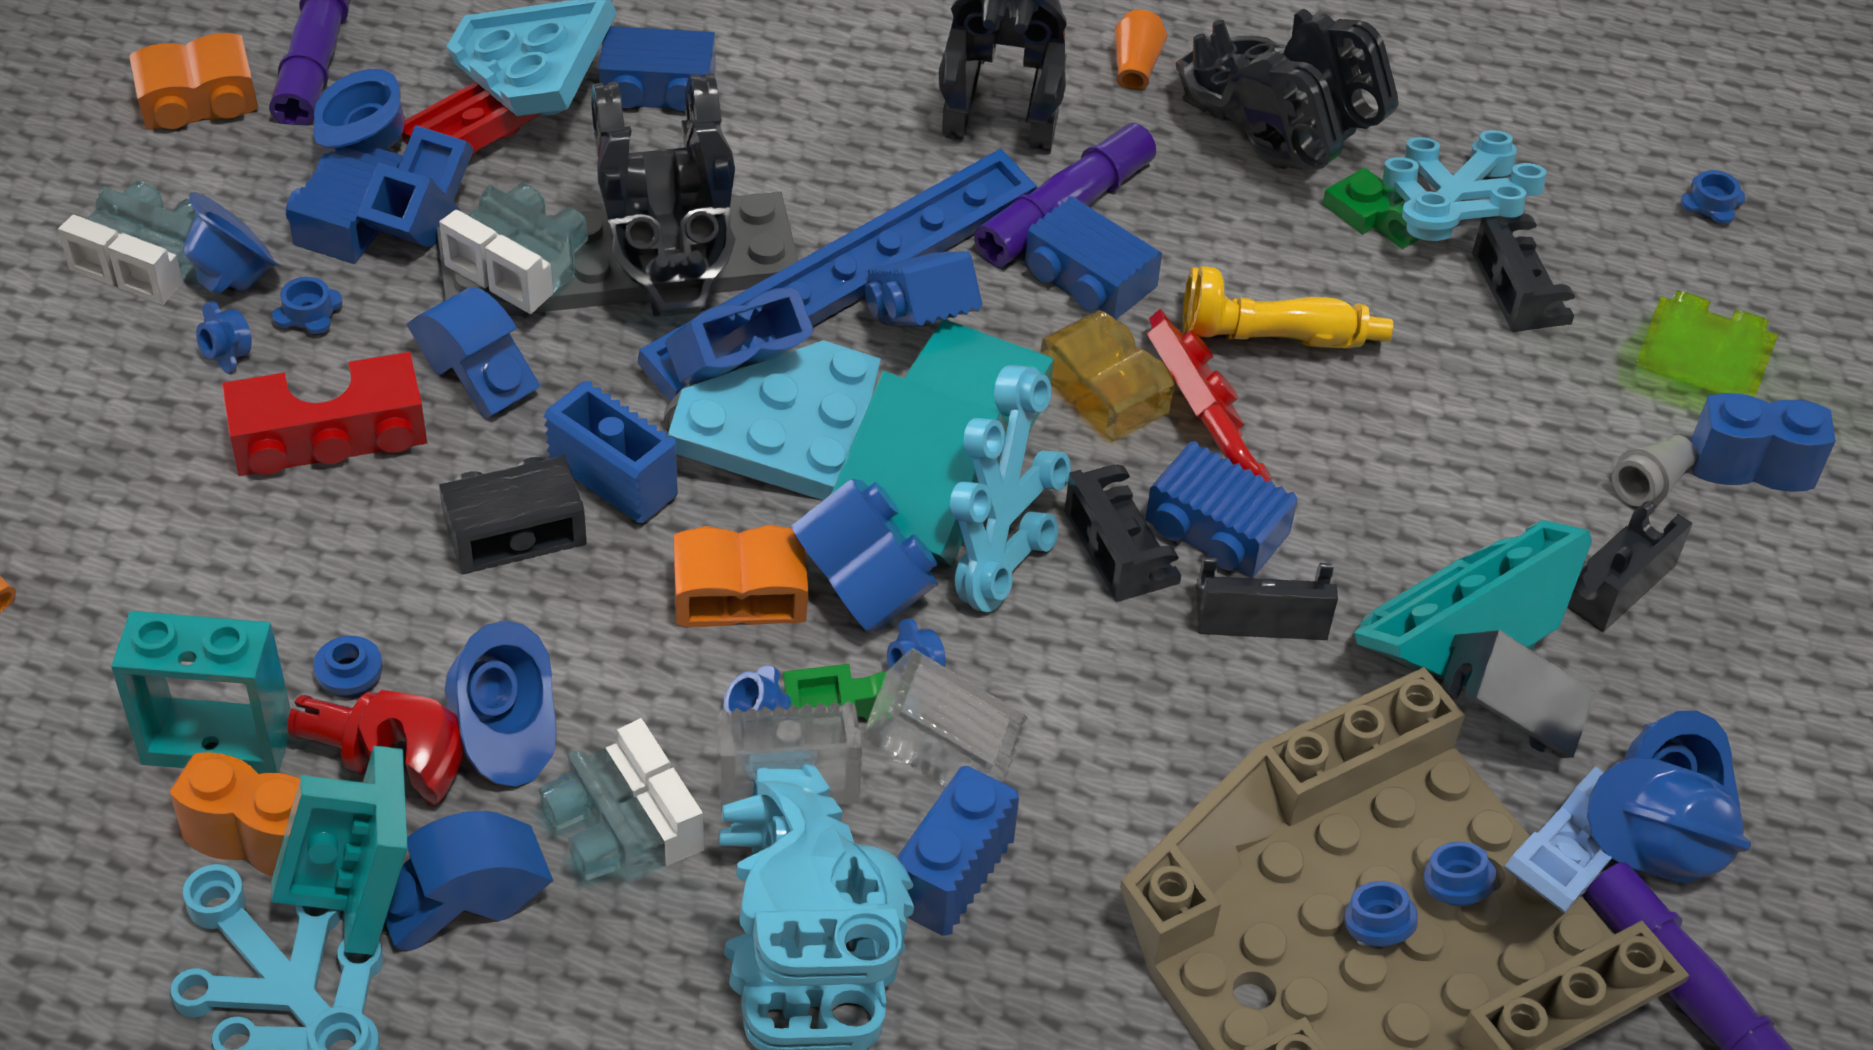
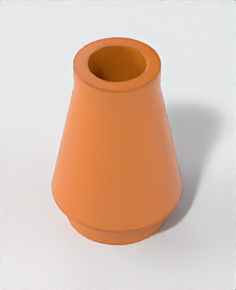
(1138, 46)

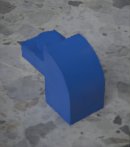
(418, 192)
(475, 340)
(462, 864)

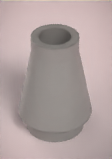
(1652, 470)

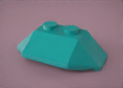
(1505, 586)

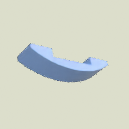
(1563, 854)

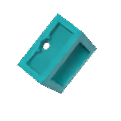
(222, 650)

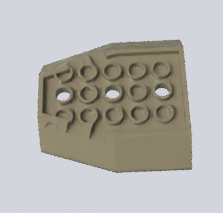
(1349, 799)

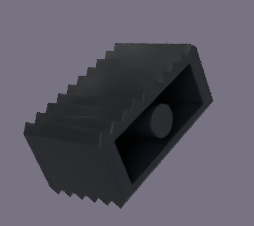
(513, 513)

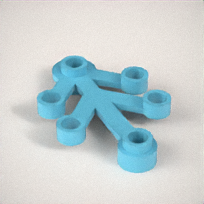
(1435, 214)
(987, 567)
(283, 983)

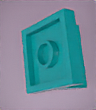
(347, 847)

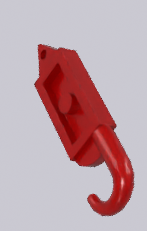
(1205, 391)

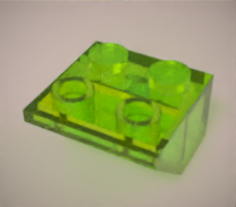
(1707, 347)

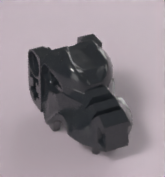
(973, 40)
(1295, 96)
(668, 204)

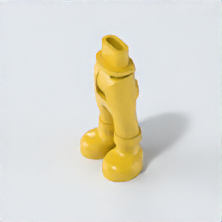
(1306, 319)

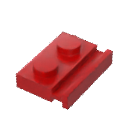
(469, 116)

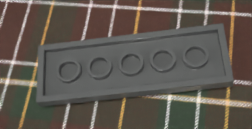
(760, 250)

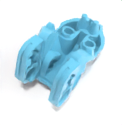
(801, 906)

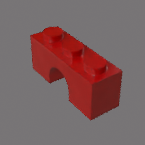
(280, 431)

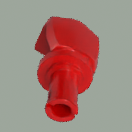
(382, 720)

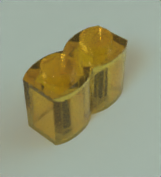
(1108, 375)

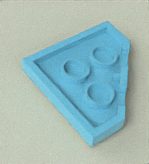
(532, 53)
(780, 417)

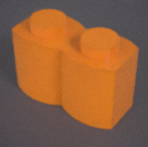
(193, 81)
(739, 577)
(232, 809)

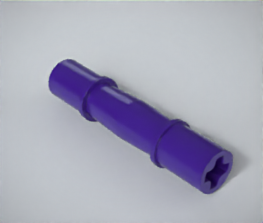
(304, 68)
(1098, 170)
(1708, 994)

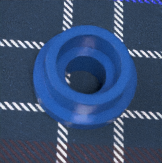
(351, 678)
(1459, 874)
(1381, 914)

